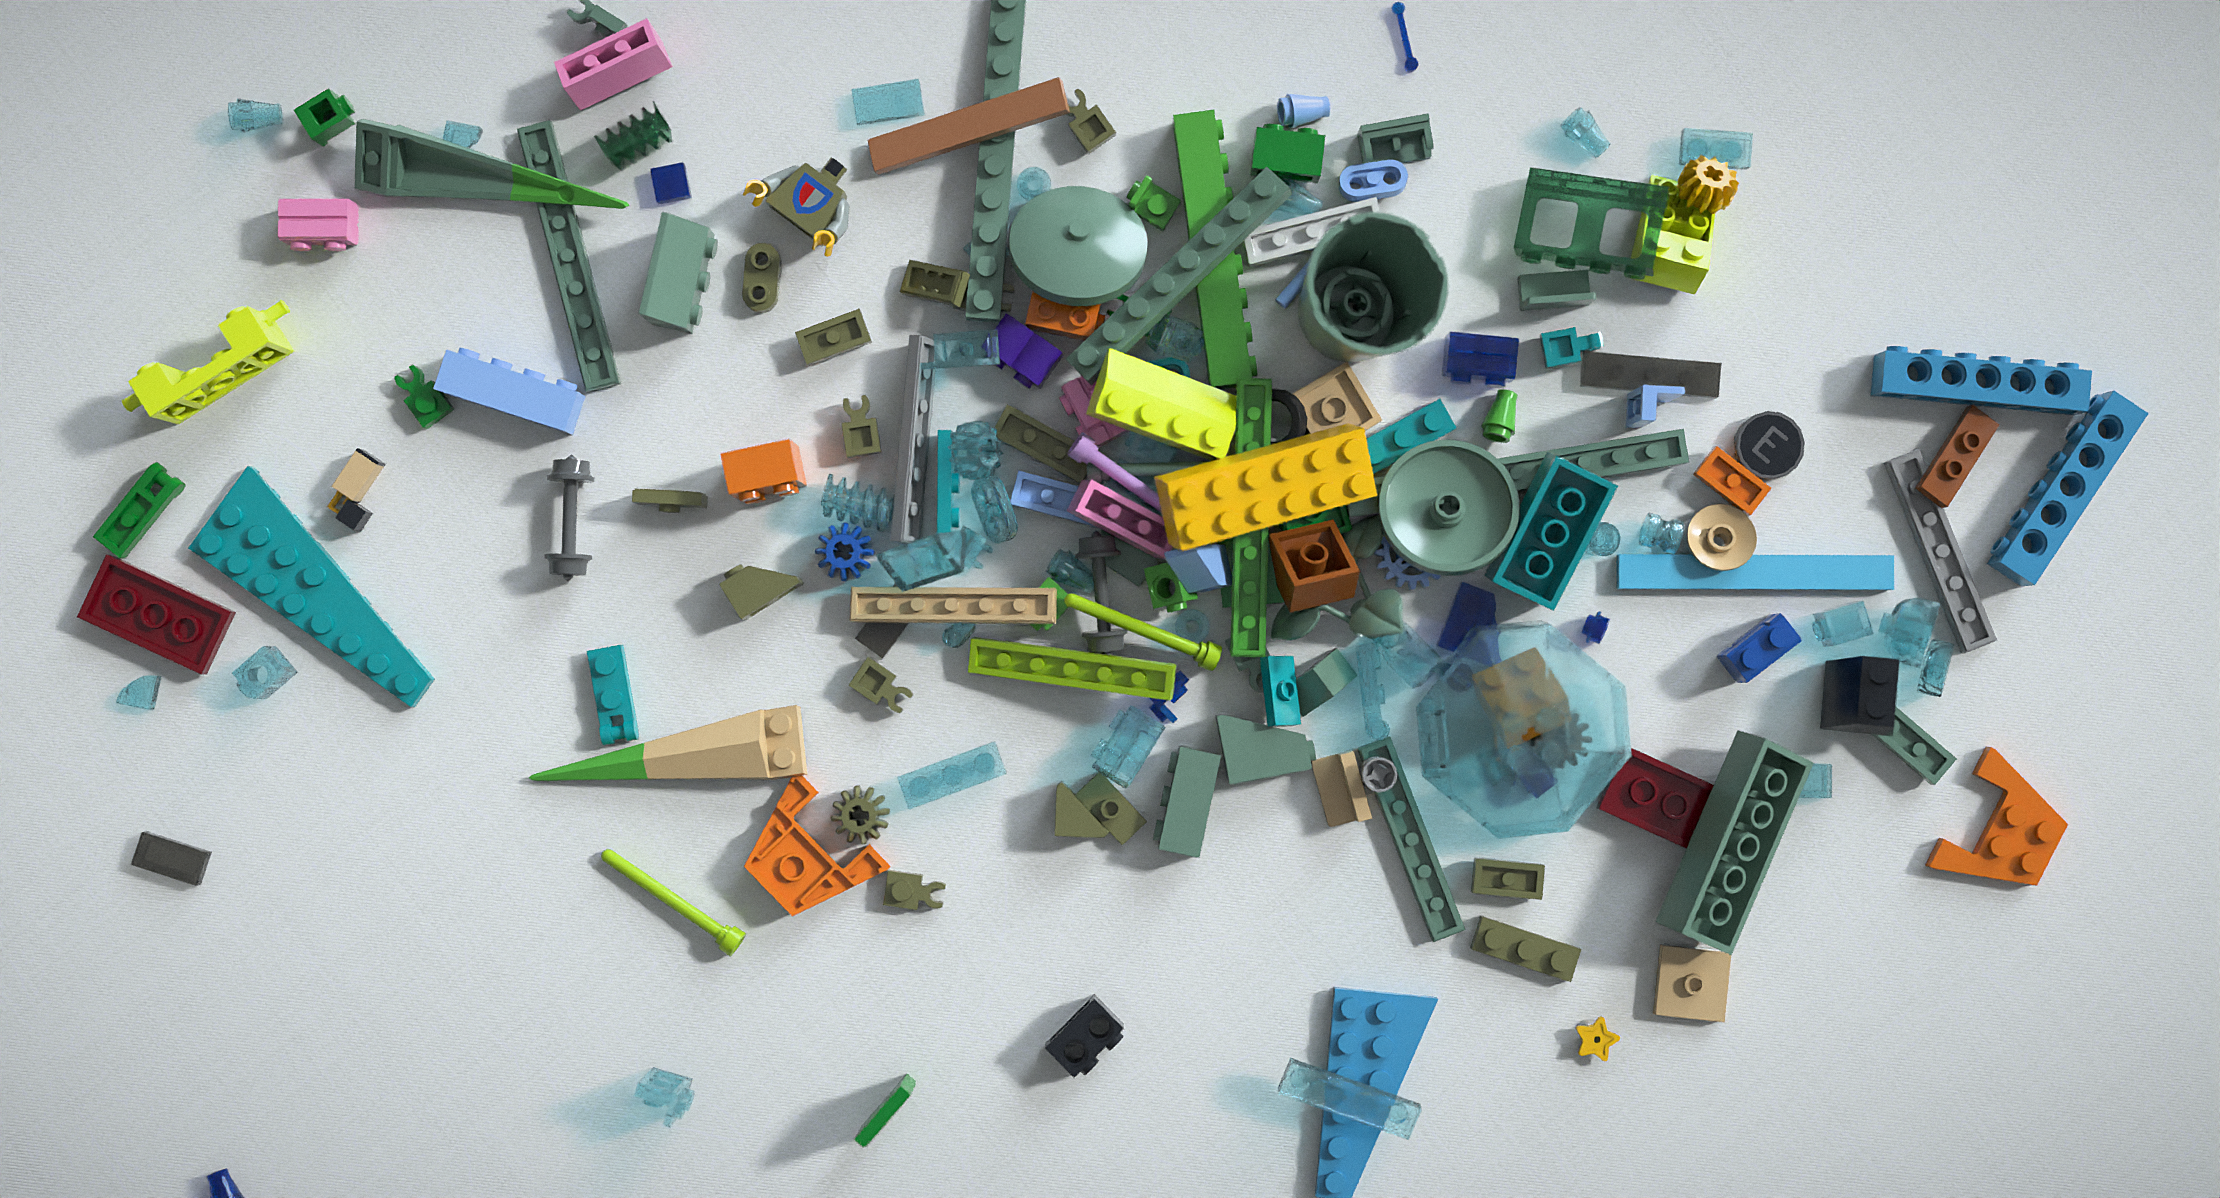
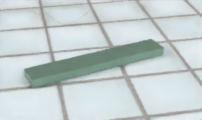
(1415, 848)

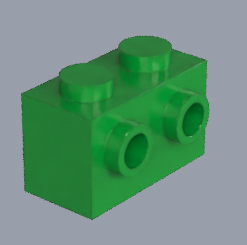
(1288, 153)

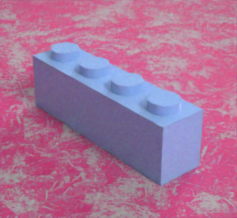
(509, 391)

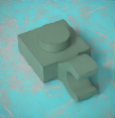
(605, 22)

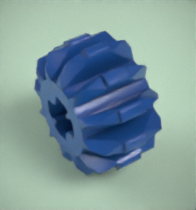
(848, 540)

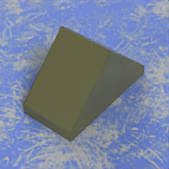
(1073, 817)

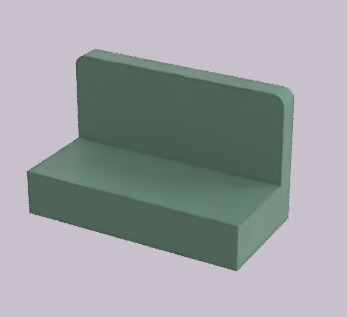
(1554, 290)

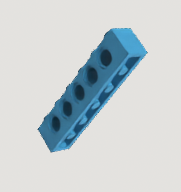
(2070, 383)
(2121, 422)

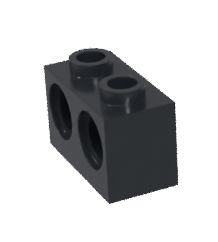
(1078, 1031)

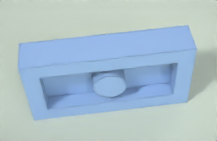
(1643, 401)

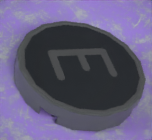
(1769, 445)

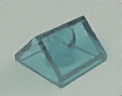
(925, 559)

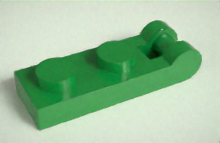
(138, 511)

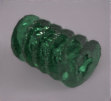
(635, 137)

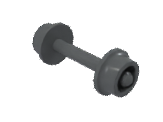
(571, 473)
(1097, 548)

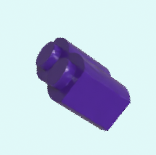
(1025, 353)

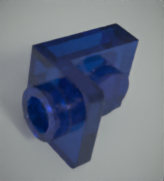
(1158, 706)

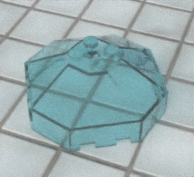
(1485, 703)

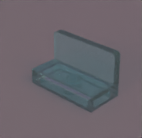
(965, 349)

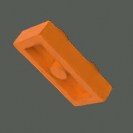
(1732, 481)

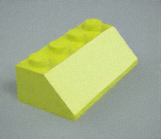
(1163, 406)

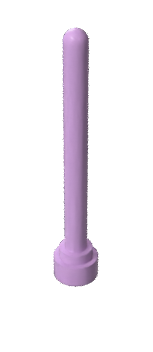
(1085, 450)

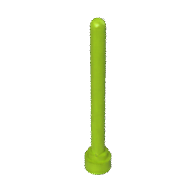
(1205, 654)
(726, 937)

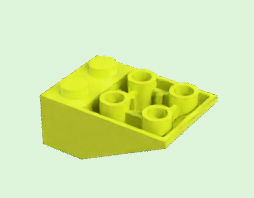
(1683, 243)

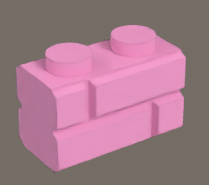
(318, 223)
(1076, 400)

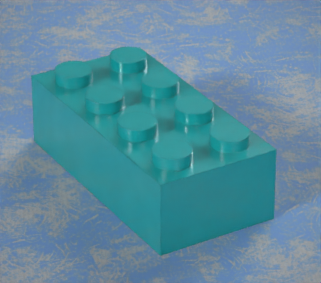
(1552, 531)

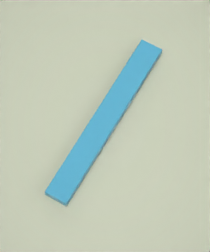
(1758, 573)

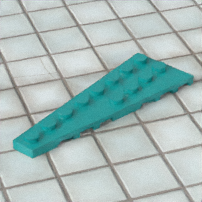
(280, 563)

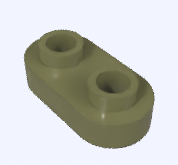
(761, 276)

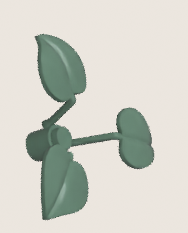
(1371, 617)

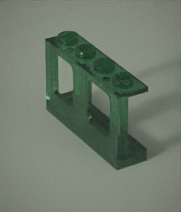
(1594, 199)

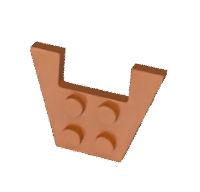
(2017, 835)
(795, 866)

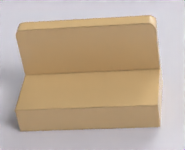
(1341, 788)

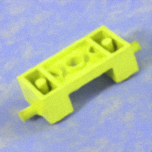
(178, 394)

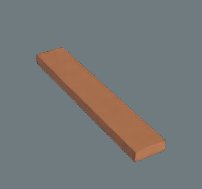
(968, 126)

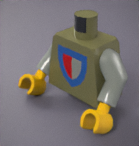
(807, 200)

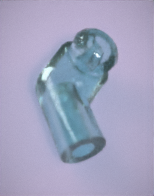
(958, 634)

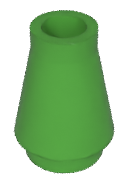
(1500, 420)

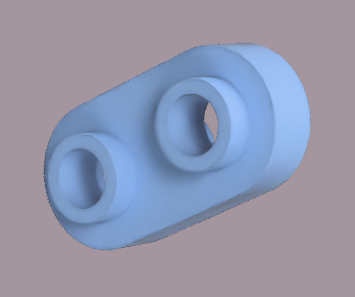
(1371, 179)

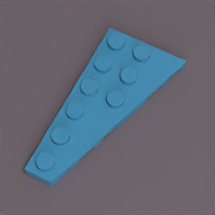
(1373, 1044)

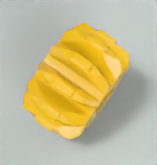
(1707, 184)

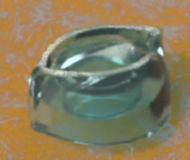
(1935, 668)

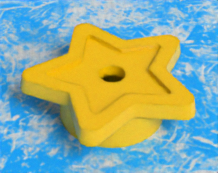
(1588, 1034)

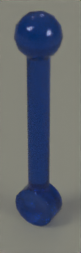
(1411, 63)

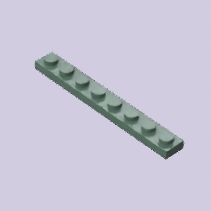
(1181, 273)

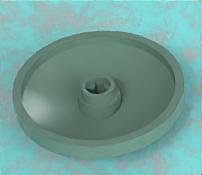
(1078, 246)
(1448, 507)

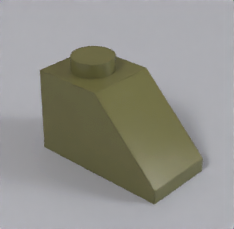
(756, 588)

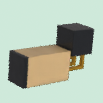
(354, 483)

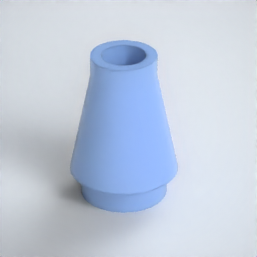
(1301, 109)

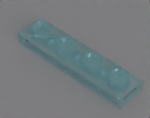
(1349, 1098)

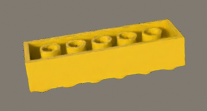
(1265, 486)

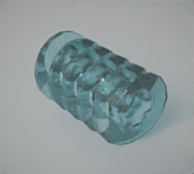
(857, 503)

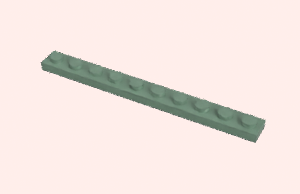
(995, 167)
(1599, 458)

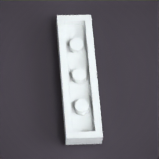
(1300, 233)

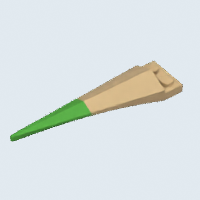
(742, 747)

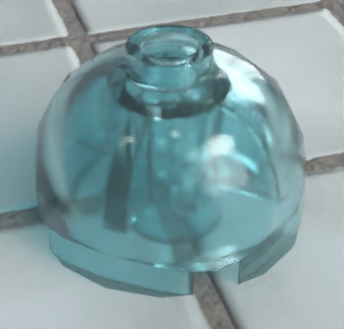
(1909, 629)

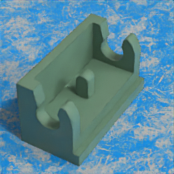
(1396, 139)

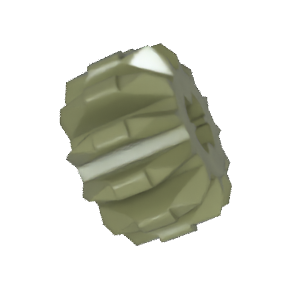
(866, 804)

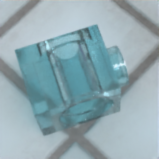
(278, 670)

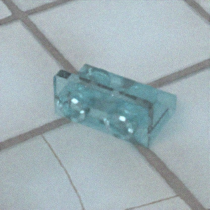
(667, 1089)

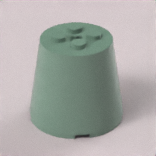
(1387, 275)

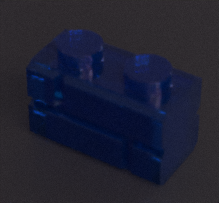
(1480, 358)

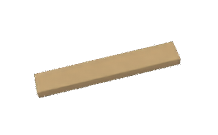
(953, 605)

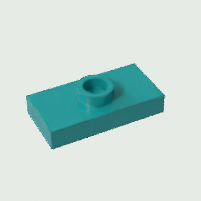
(1280, 691)

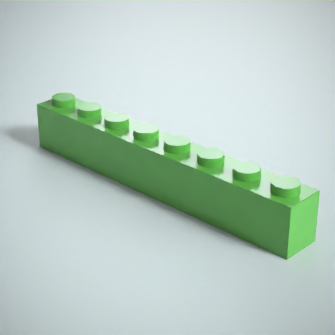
(1218, 293)

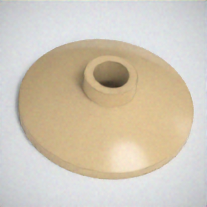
(1731, 526)

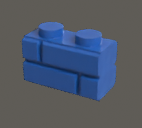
(1759, 648)

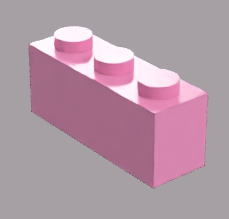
(613, 64)
(1120, 518)

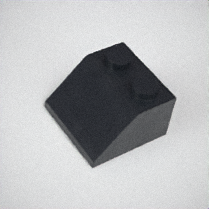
(1860, 695)

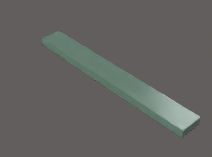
(571, 264)

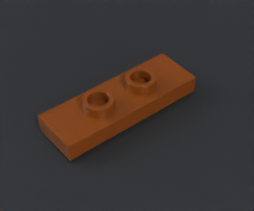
(1957, 456)

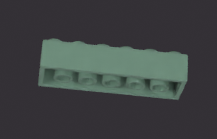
(1734, 841)

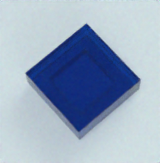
(670, 183)

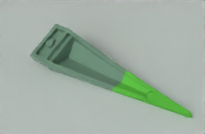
(412, 163)

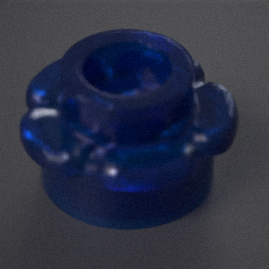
(1595, 627)

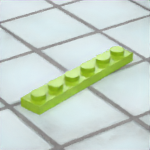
(1072, 668)

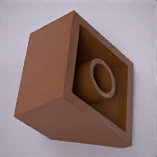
(1313, 566)

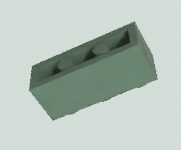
(1187, 801)

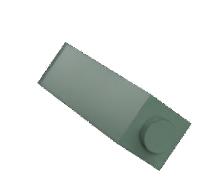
(1260, 751)

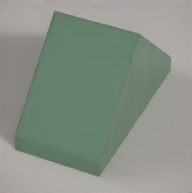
(1323, 681)

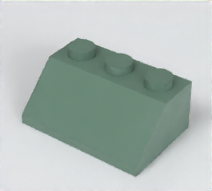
(678, 273)

